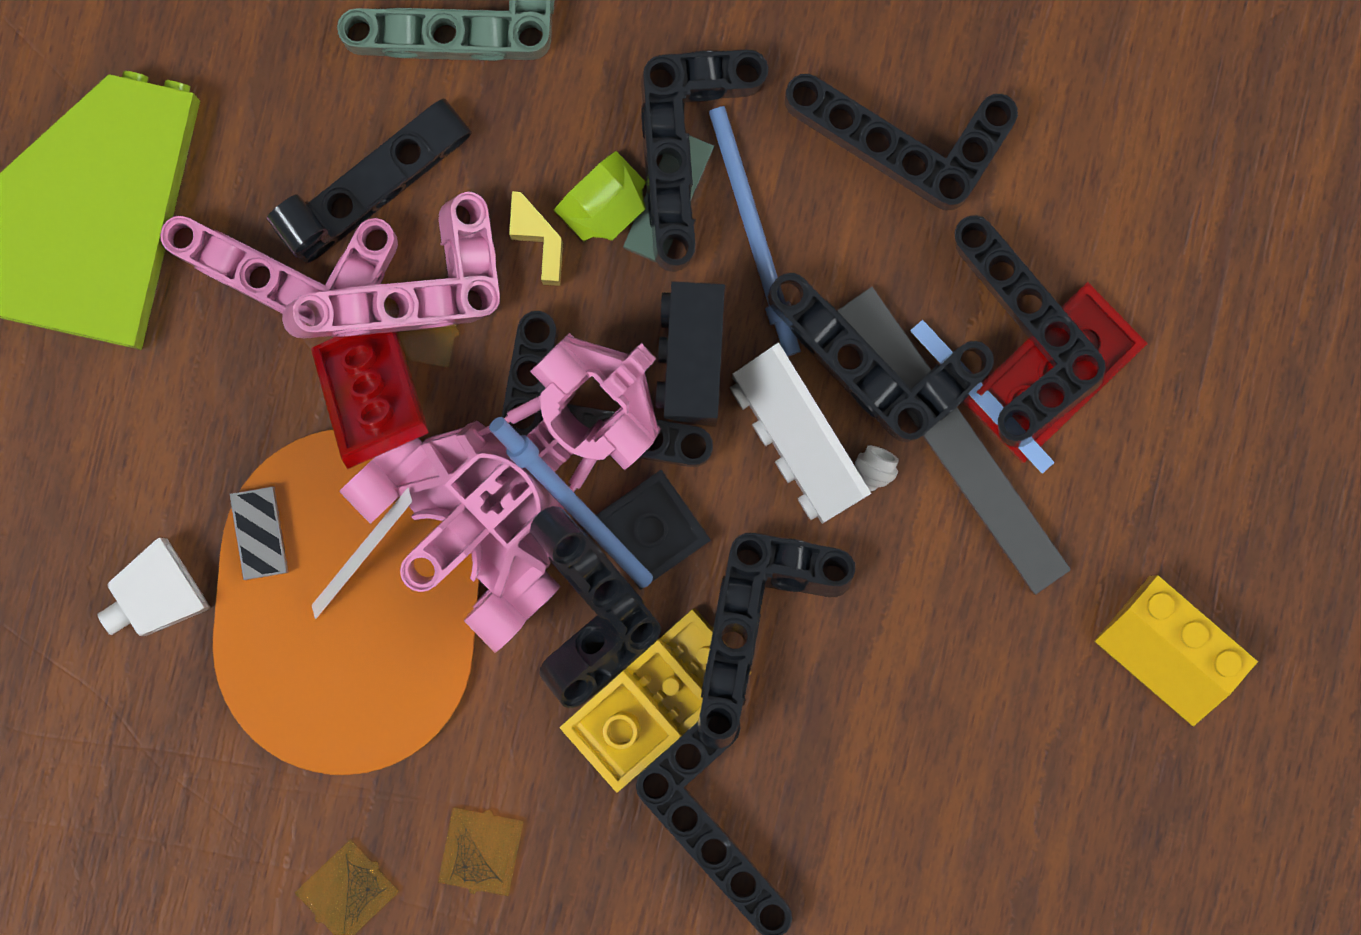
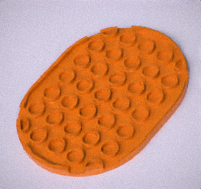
(379, 660)

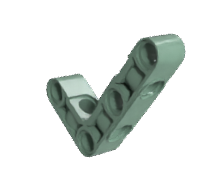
(479, 33)

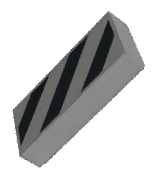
(259, 533)

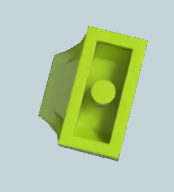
(604, 200)

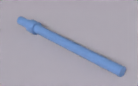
(751, 223)
(526, 455)

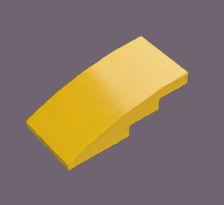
(645, 704)

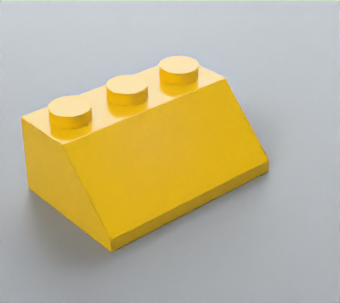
(1175, 650)

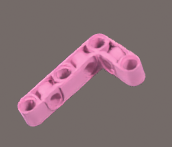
(234, 262)
(421, 303)

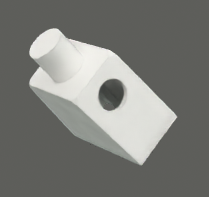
(152, 592)

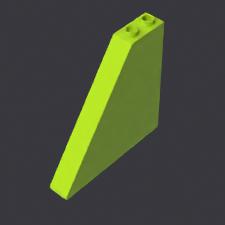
(90, 210)

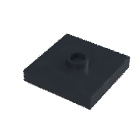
(655, 525)

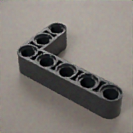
(903, 145)
(1035, 327)
(518, 394)
(706, 828)

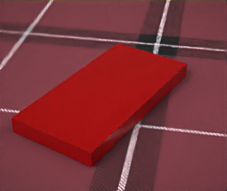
(1104, 329)
(368, 395)

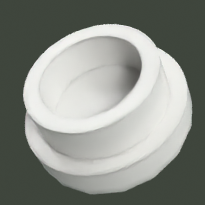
(876, 467)

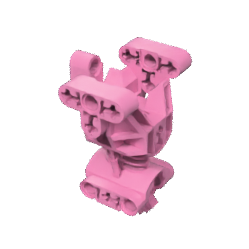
(491, 501)

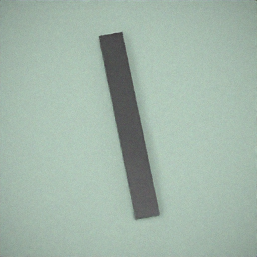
(963, 453)

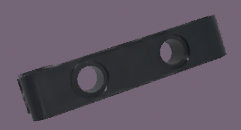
(695, 79)
(372, 183)
(874, 382)
(783, 566)
(622, 621)

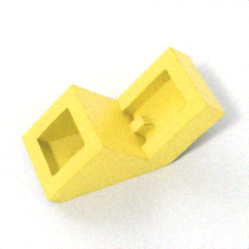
(529, 225)

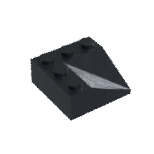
(691, 352)

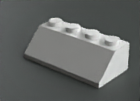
(800, 435)

